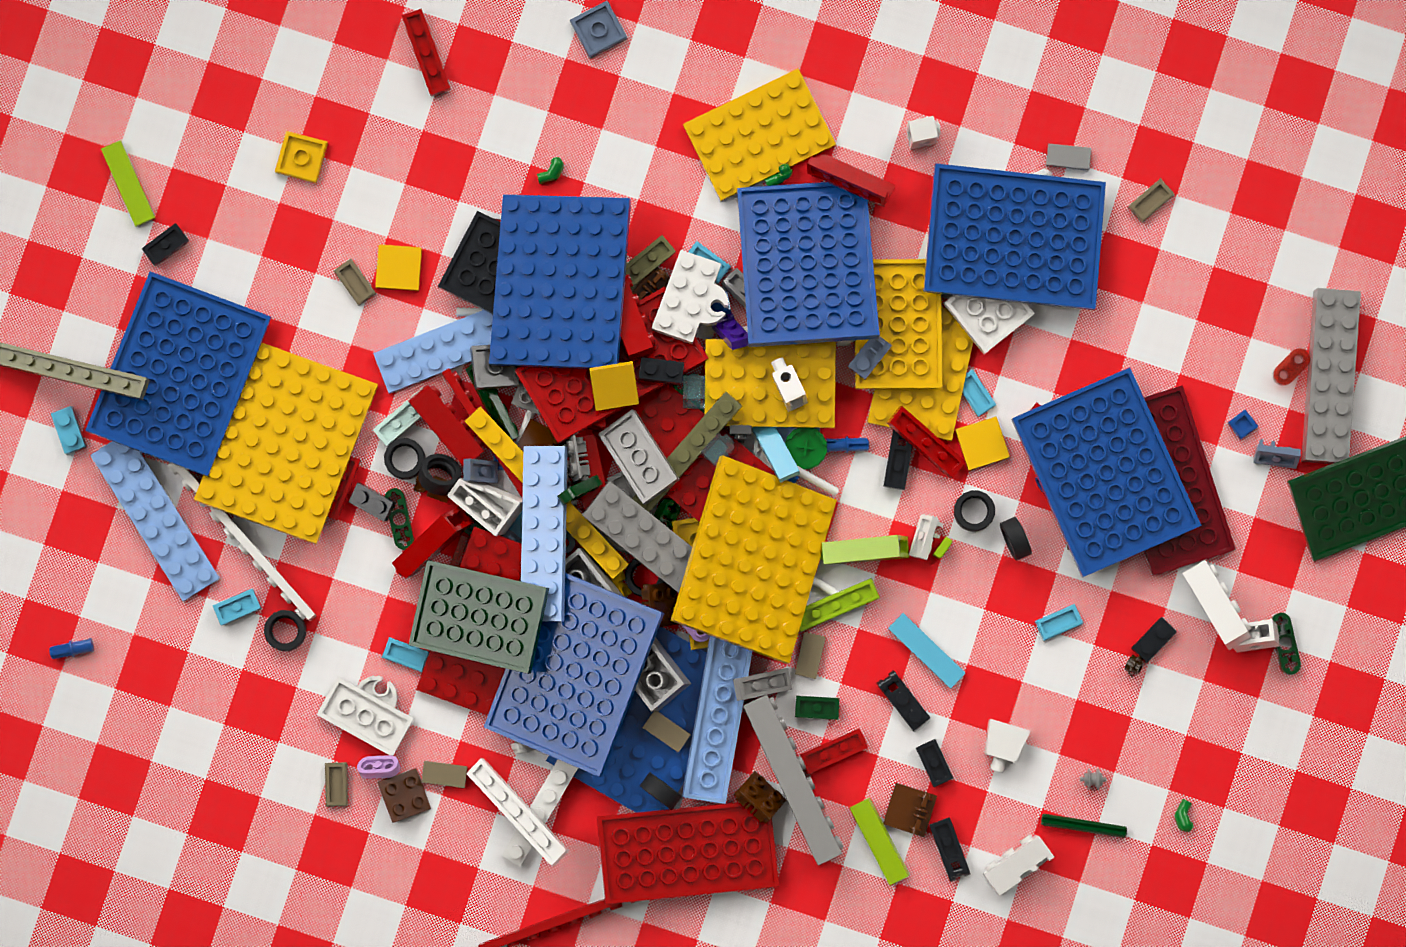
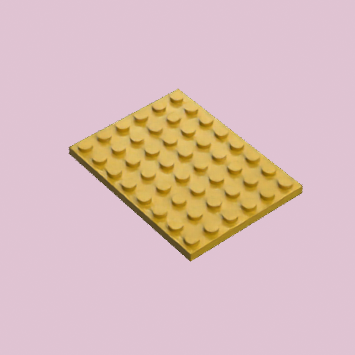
(288, 444)
(753, 560)

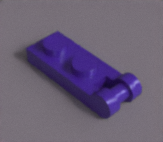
(731, 332)

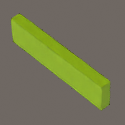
(128, 183)
(839, 603)
(879, 841)

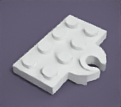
(690, 298)
(367, 713)

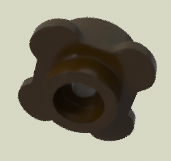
(1134, 665)

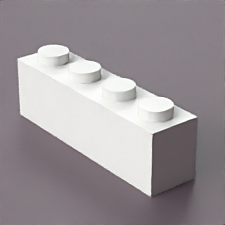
(1217, 605)

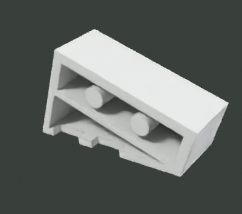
(487, 505)
(1017, 863)

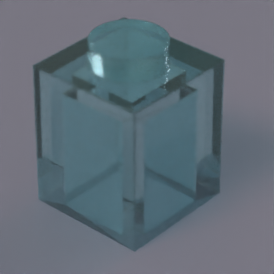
(694, 391)
(717, 447)

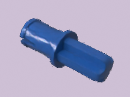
(847, 444)
(71, 648)

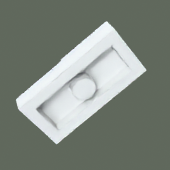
(924, 536)

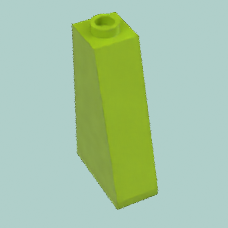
(865, 550)

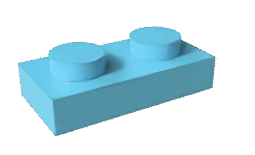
(68, 430)
(237, 607)

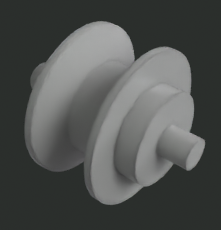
(1093, 779)

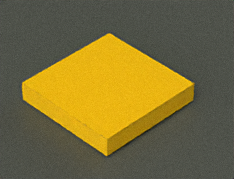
(301, 157)
(398, 267)
(614, 385)
(982, 443)

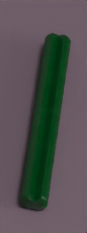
(1084, 825)

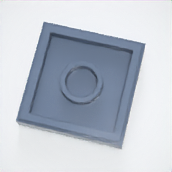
(598, 29)

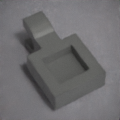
(740, 432)

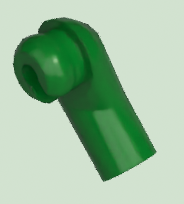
(553, 172)
(783, 175)
(1181, 817)

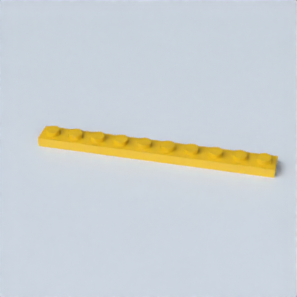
(576, 524)

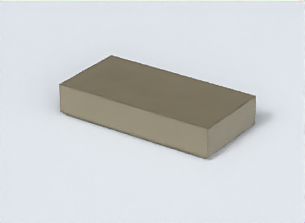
(1151, 200)
(354, 282)
(810, 655)
(666, 731)
(444, 774)
(336, 784)

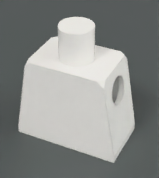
(791, 391)
(1004, 743)

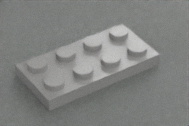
(639, 457)

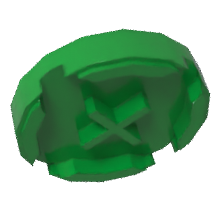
(806, 447)

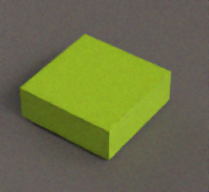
(943, 547)

